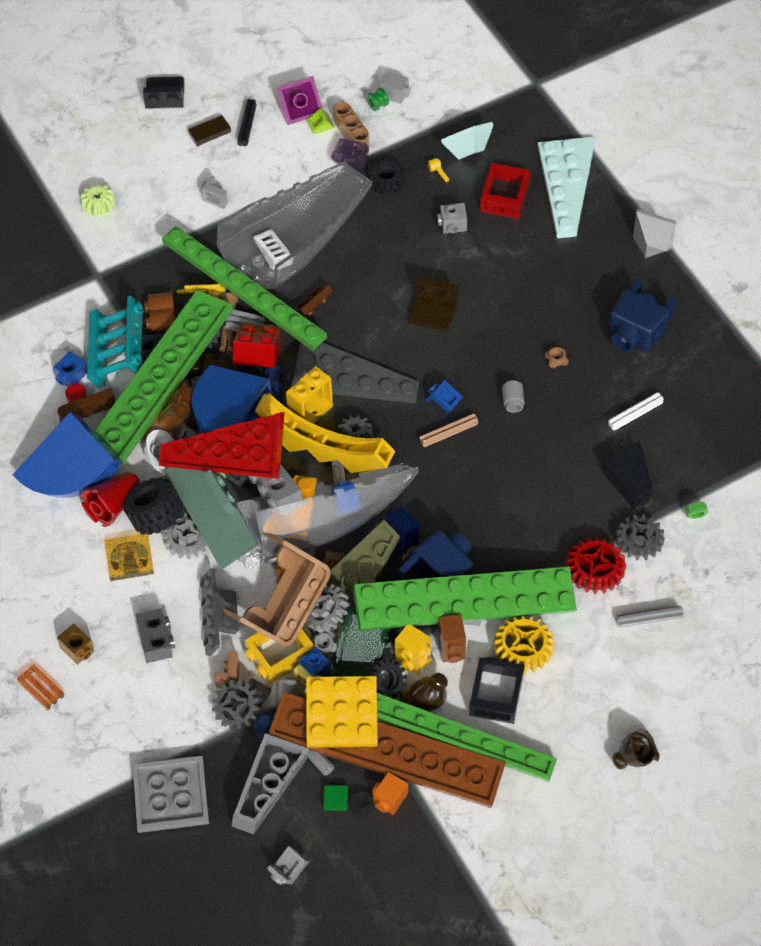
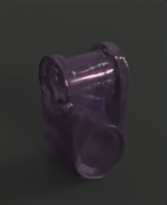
(350, 153)

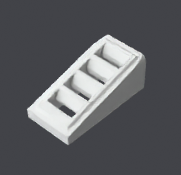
(269, 256)

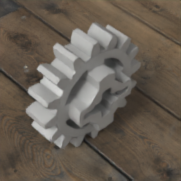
(184, 533)
(328, 609)

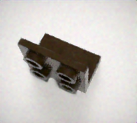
(434, 303)

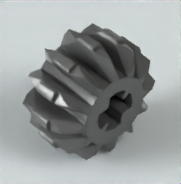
(356, 427)

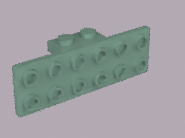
(213, 513)

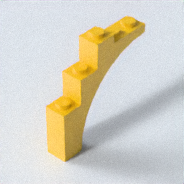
(325, 445)

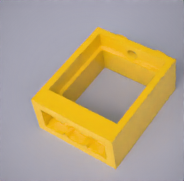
(304, 401)
(282, 667)

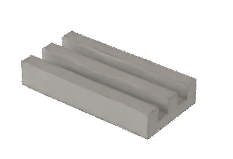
(241, 318)

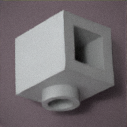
(452, 218)

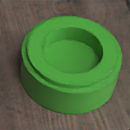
(696, 510)

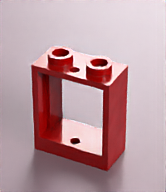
(493, 203)

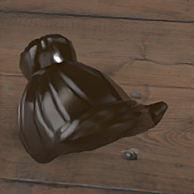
(427, 692)
(636, 750)

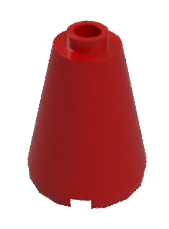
(105, 500)

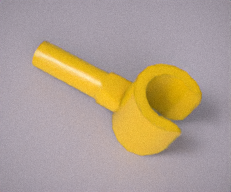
(434, 165)

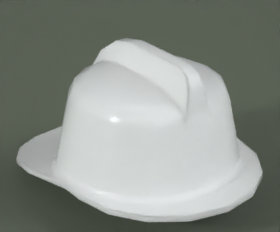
(152, 448)

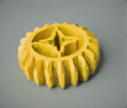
(524, 632)

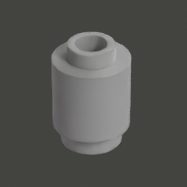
(513, 396)
(286, 685)

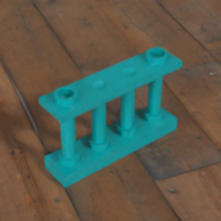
(99, 337)

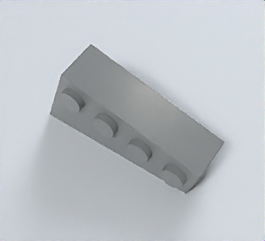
(269, 777)

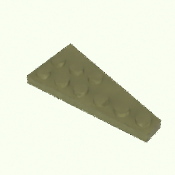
(360, 566)

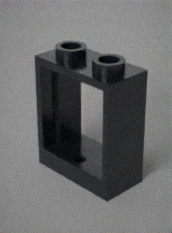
(495, 710)

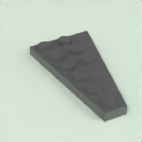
(355, 375)

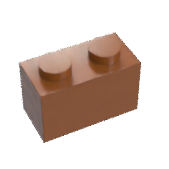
(452, 638)

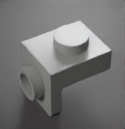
(288, 866)

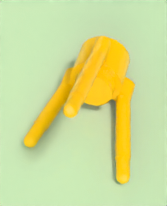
(213, 289)

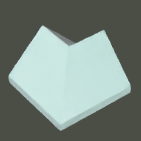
(469, 140)

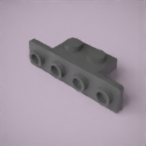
(213, 604)

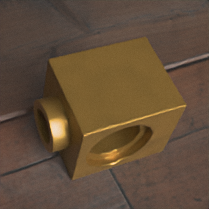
(72, 636)

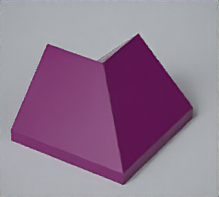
(298, 99)

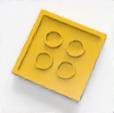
(341, 711)

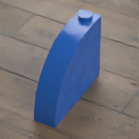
(227, 398)
(68, 461)

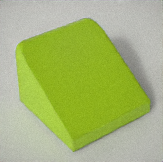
(320, 121)

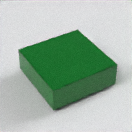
(335, 798)

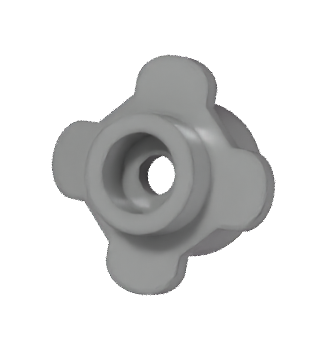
(319, 639)

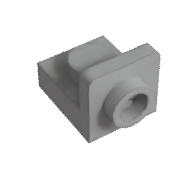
(213, 194)

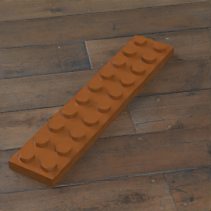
(403, 755)

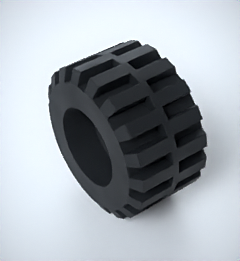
(153, 506)

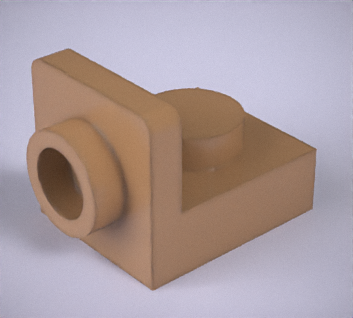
(231, 670)

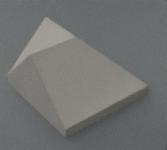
(653, 233)

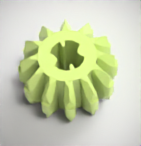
(97, 200)

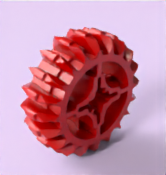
(605, 574)

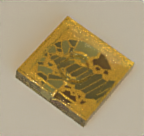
(129, 557)

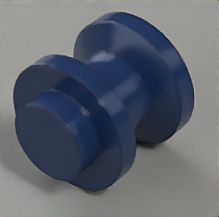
(263, 724)

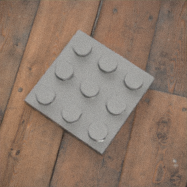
(170, 794)

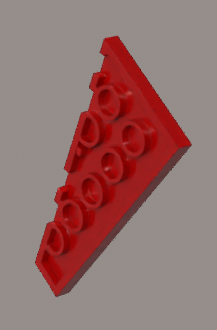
(238, 449)

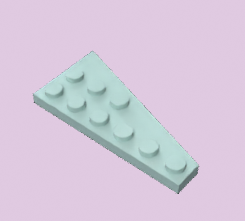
(566, 176)

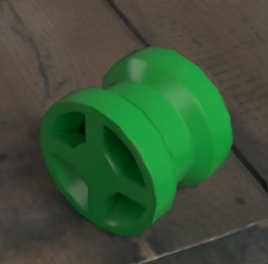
(377, 99)

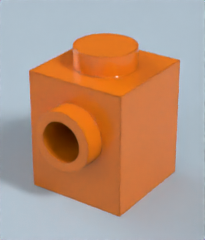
(389, 793)

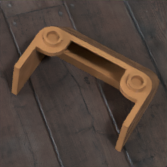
(292, 597)

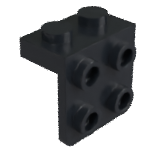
(164, 92)

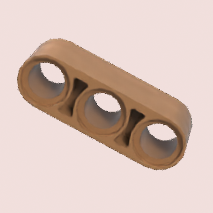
(349, 123)

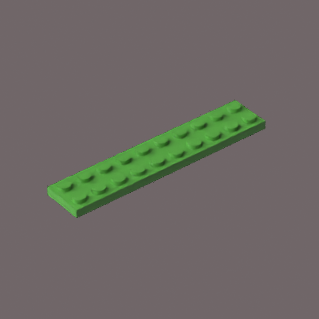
(162, 373)
(473, 596)

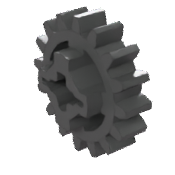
(640, 537)
(235, 695)

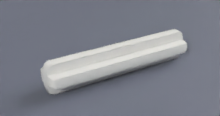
(635, 411)

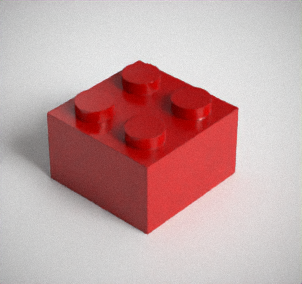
(257, 345)

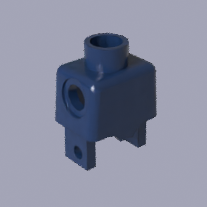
(639, 319)
(439, 557)

